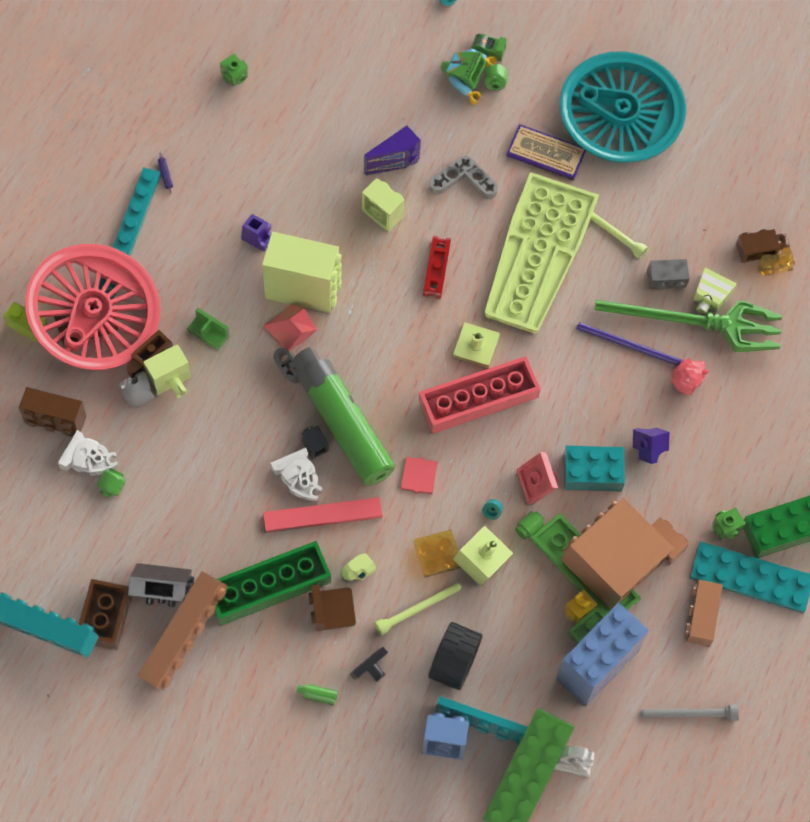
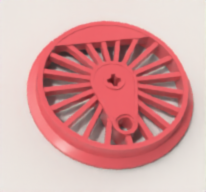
(84, 323)

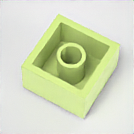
(383, 204)

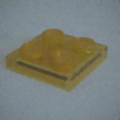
(437, 553)

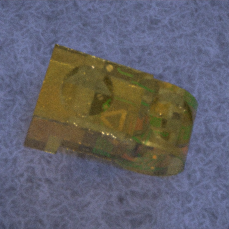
(777, 263)

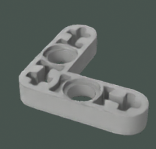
(466, 172)

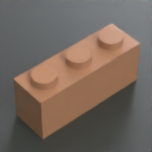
(703, 612)

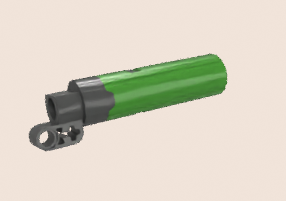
(339, 412)

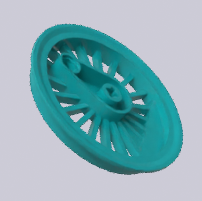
(623, 108)

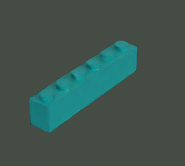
(46, 626)

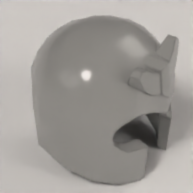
(136, 390)

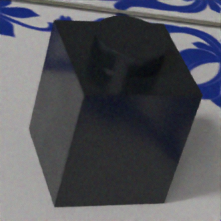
(314, 441)

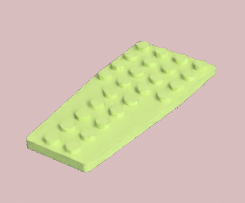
(538, 251)

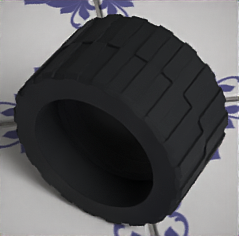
(455, 655)

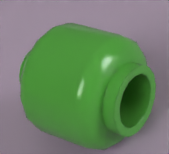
(496, 77)
(111, 482)

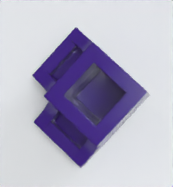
(256, 232)
(650, 443)

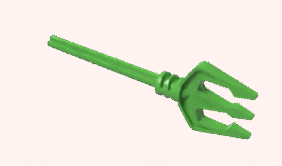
(730, 324)

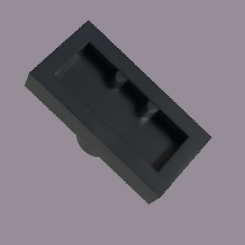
(371, 666)

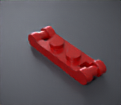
(437, 266)

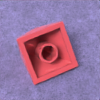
(291, 327)

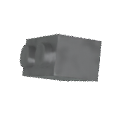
(668, 274)

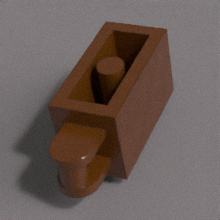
(757, 244)
(154, 345)

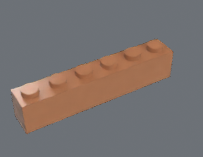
(182, 631)

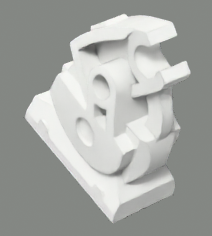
(84, 455)
(295, 473)
(575, 761)

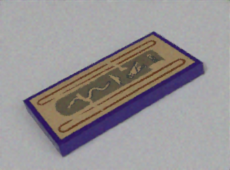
(546, 152)

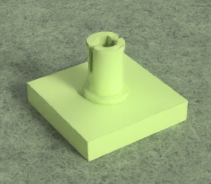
(476, 345)

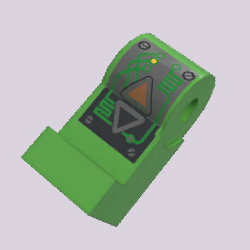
(490, 46)

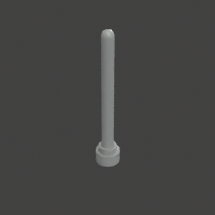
(730, 712)

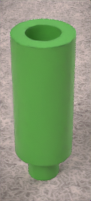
(318, 693)

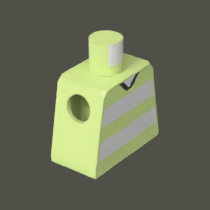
(712, 291)

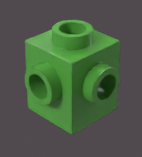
(234, 70)
(728, 523)

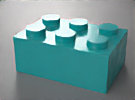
(594, 468)

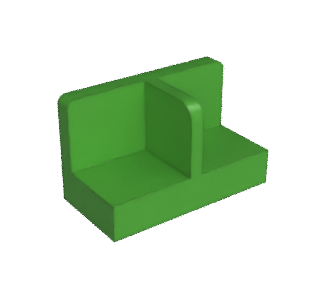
(209, 329)

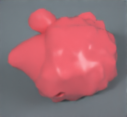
(689, 376)

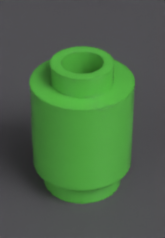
(529, 525)

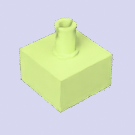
(168, 371)
(482, 556)

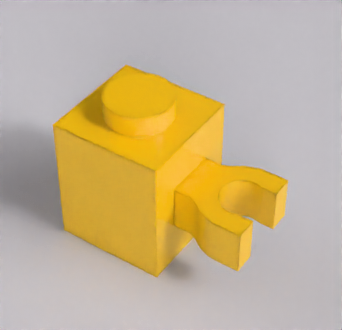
(579, 606)

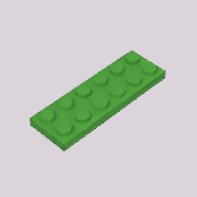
(553, 540)
(529, 769)

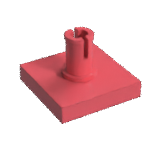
(537, 478)

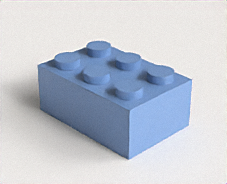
(445, 736)

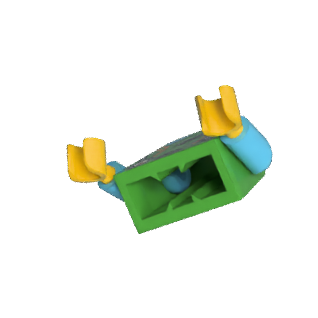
(465, 71)

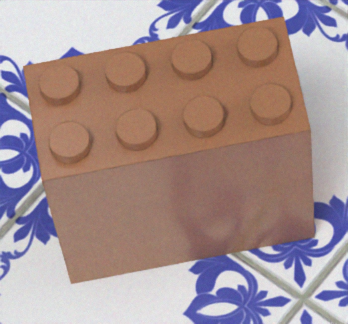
(616, 553)

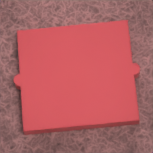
(419, 475)

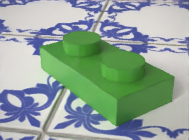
(585, 625)

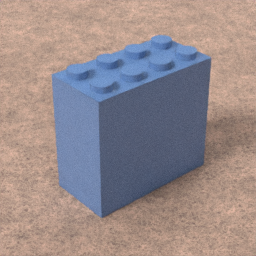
(602, 654)

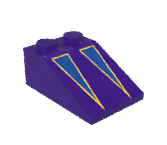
(394, 153)

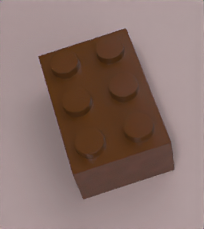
(52, 411)
(106, 611)

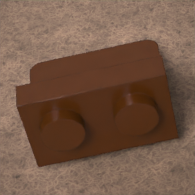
(332, 608)

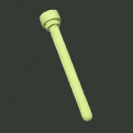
(637, 248)
(385, 625)

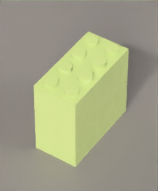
(302, 272)

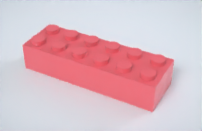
(479, 394)

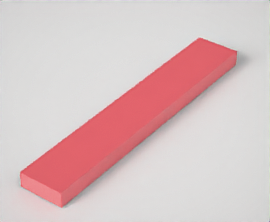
(322, 514)

